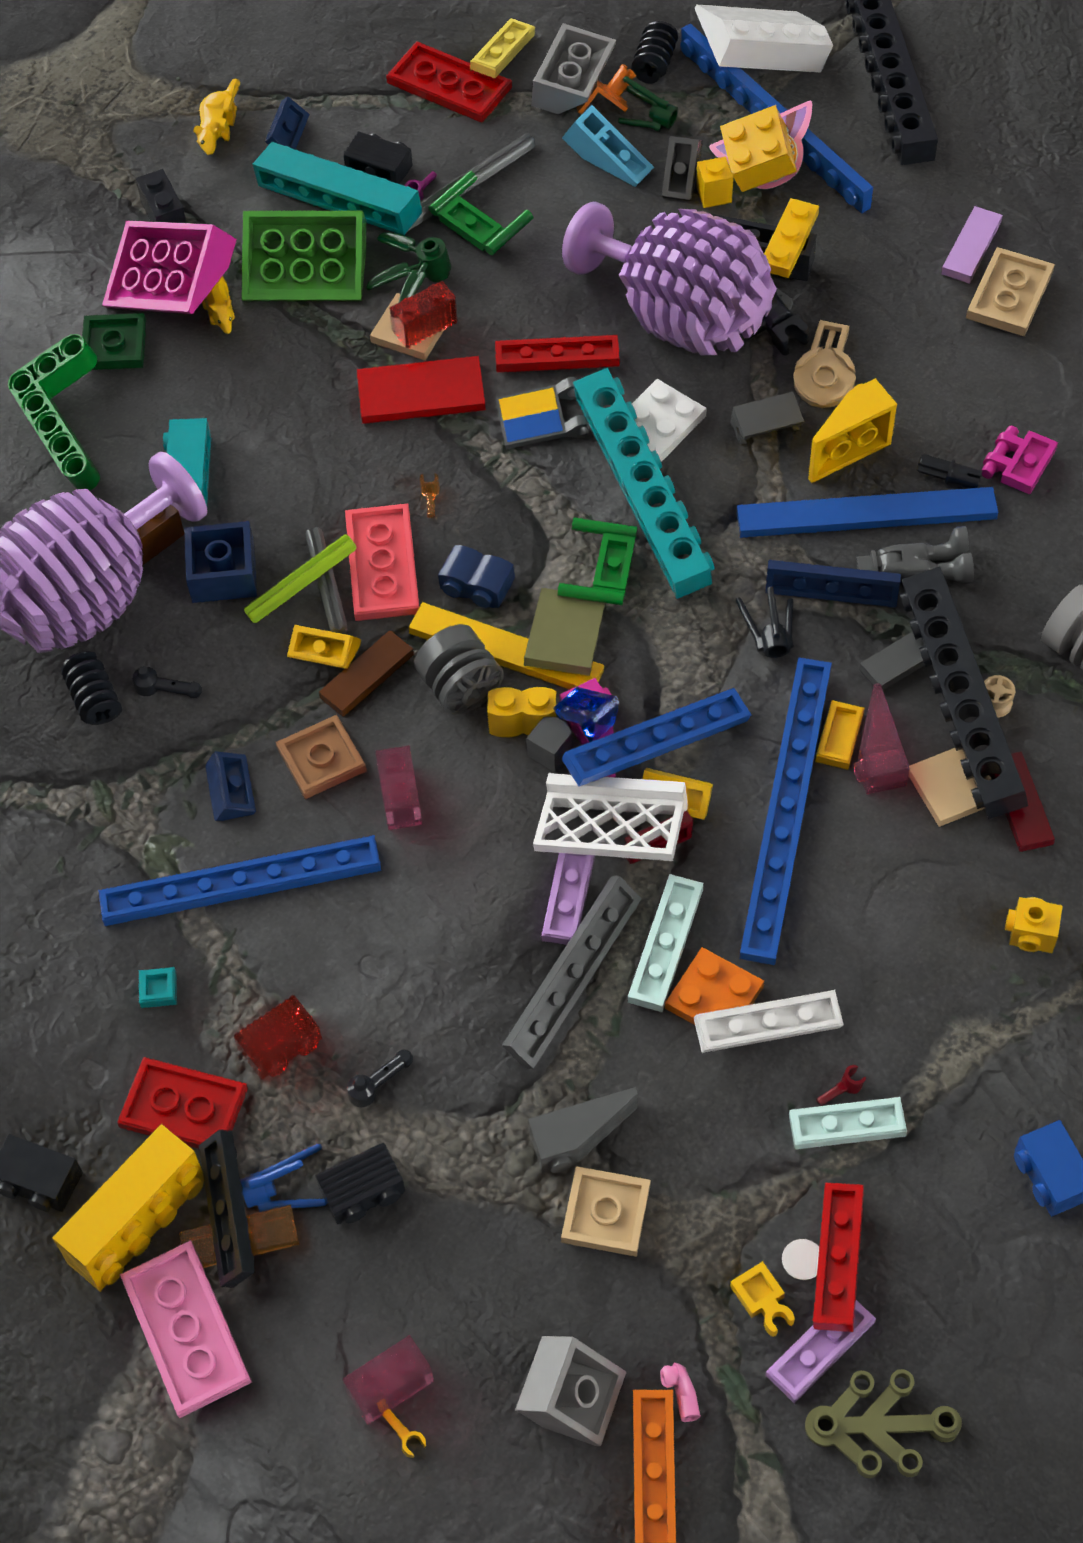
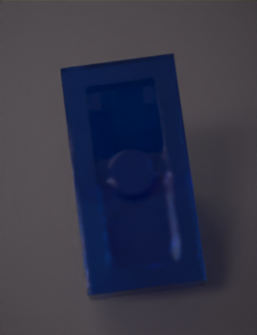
(591, 709)

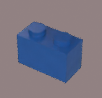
(1052, 1167)

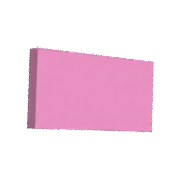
(185, 1329)

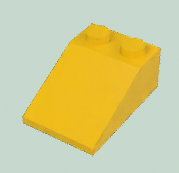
(853, 430)

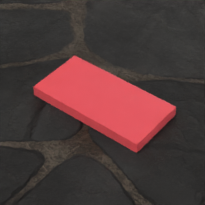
(382, 563)

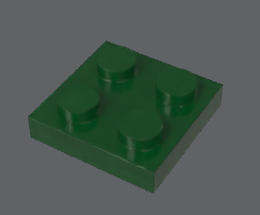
(116, 339)

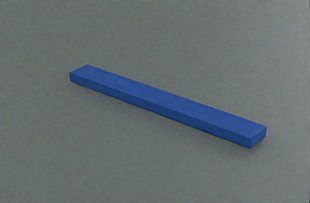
(867, 512)
(239, 880)

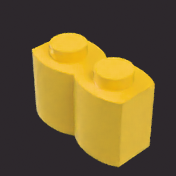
(518, 711)

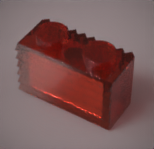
(424, 314)
(278, 1038)

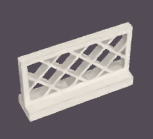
(614, 797)

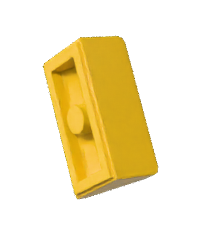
(323, 646)

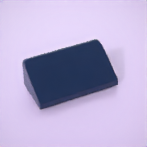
(229, 786)

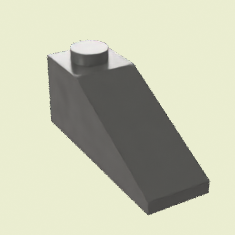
(572, 1132)

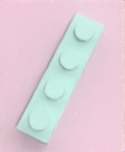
(665, 943)

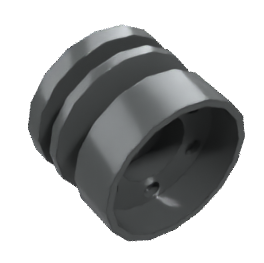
(458, 669)

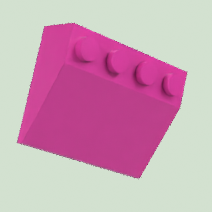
(167, 266)

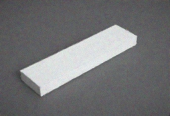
(768, 1021)

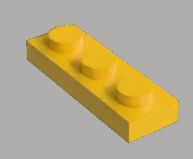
(790, 236)

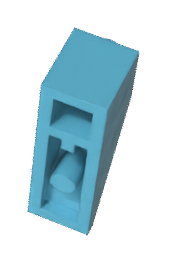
(606, 147)

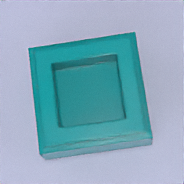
(157, 987)

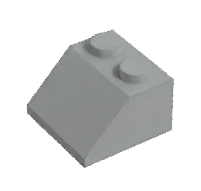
(571, 1389)

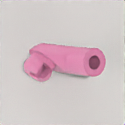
(684, 1390)

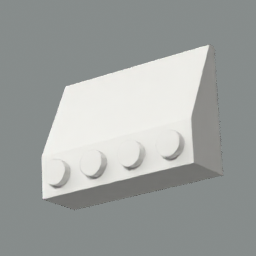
(764, 38)

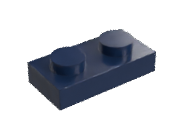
(287, 124)

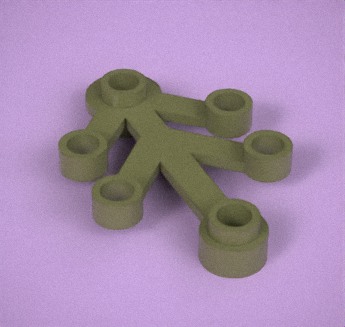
(876, 1425)

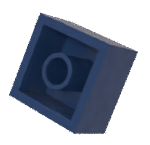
(220, 562)

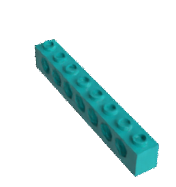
(682, 574)

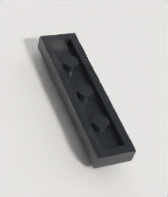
(226, 1209)

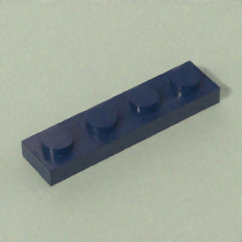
(833, 583)

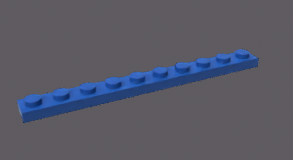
(754, 99)
(785, 812)

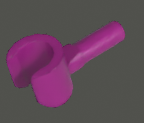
(420, 186)

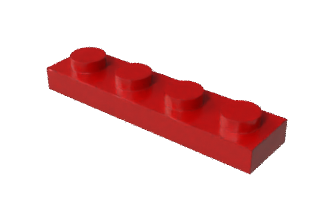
(557, 353)
(838, 1257)

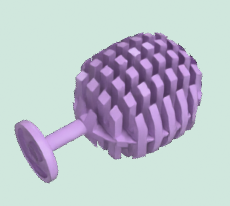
(686, 279)
(79, 560)

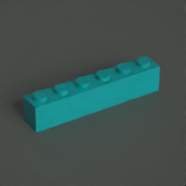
(337, 187)

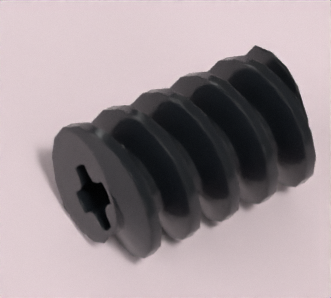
(654, 51)
(90, 688)

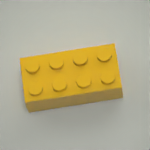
(130, 1208)

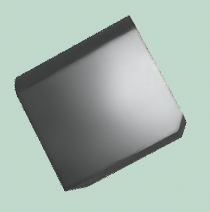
(549, 742)

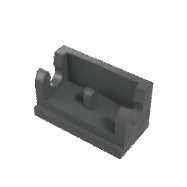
(766, 416)

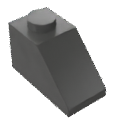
(681, 167)

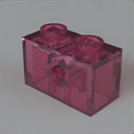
(398, 787)
(388, 1379)

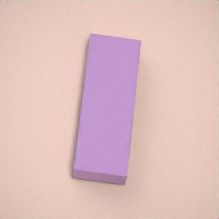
(971, 244)
(567, 897)
(815, 1355)

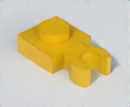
(760, 1294)

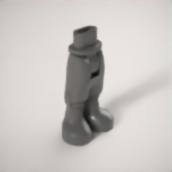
(919, 557)

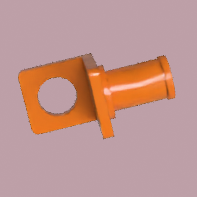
(612, 90)

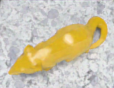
(216, 116)
(219, 306)

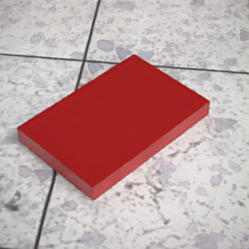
(182, 1100)

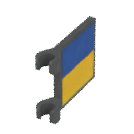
(537, 415)

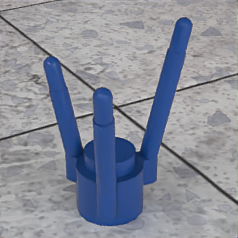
(260, 1185)

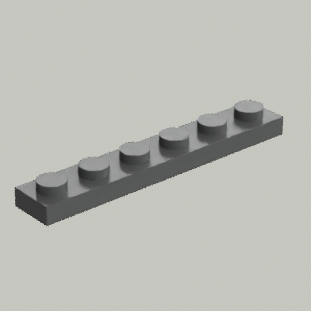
(571, 972)

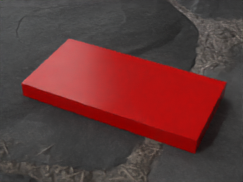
(448, 82)
(420, 389)

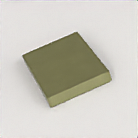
(564, 633)

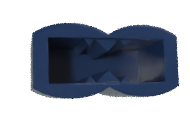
(476, 576)

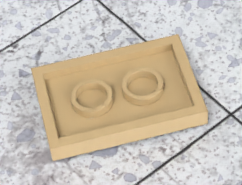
(1010, 291)

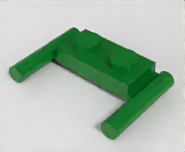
(473, 223)
(612, 564)

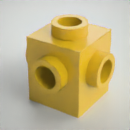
(1034, 924)

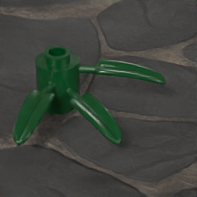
(433, 263)

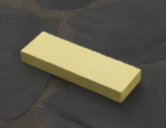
(502, 48)

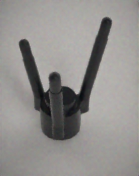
(775, 639)

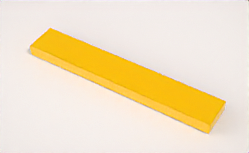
(505, 647)

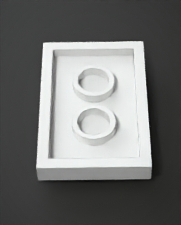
(666, 417)

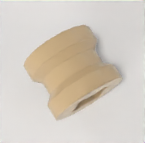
(1003, 689)

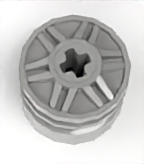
(1065, 627)

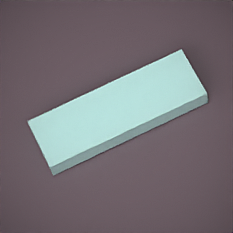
(847, 1123)

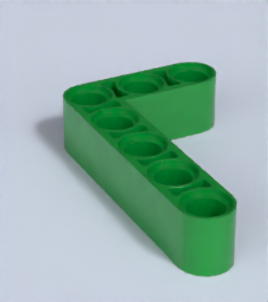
(36, 386)

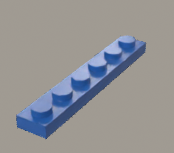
(655, 737)

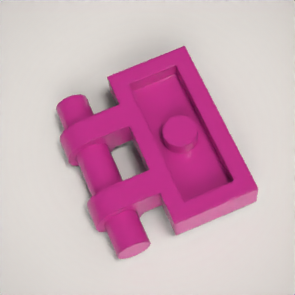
(1026, 465)

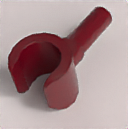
(846, 1085)

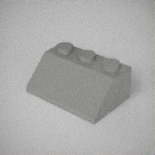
(570, 69)

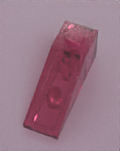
(881, 754)

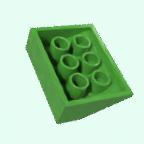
(303, 255)

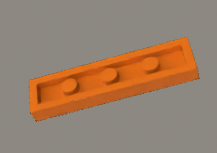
(654, 1466)

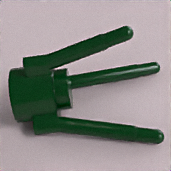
(661, 111)

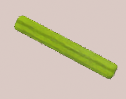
(300, 578)

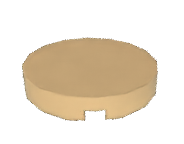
(824, 376)

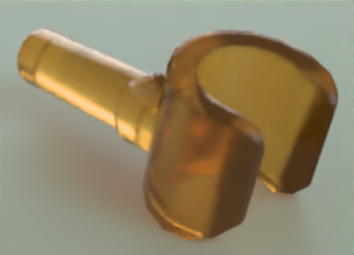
(430, 490)

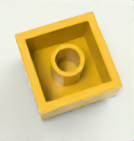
(758, 148)

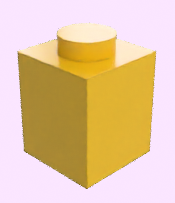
(714, 182)

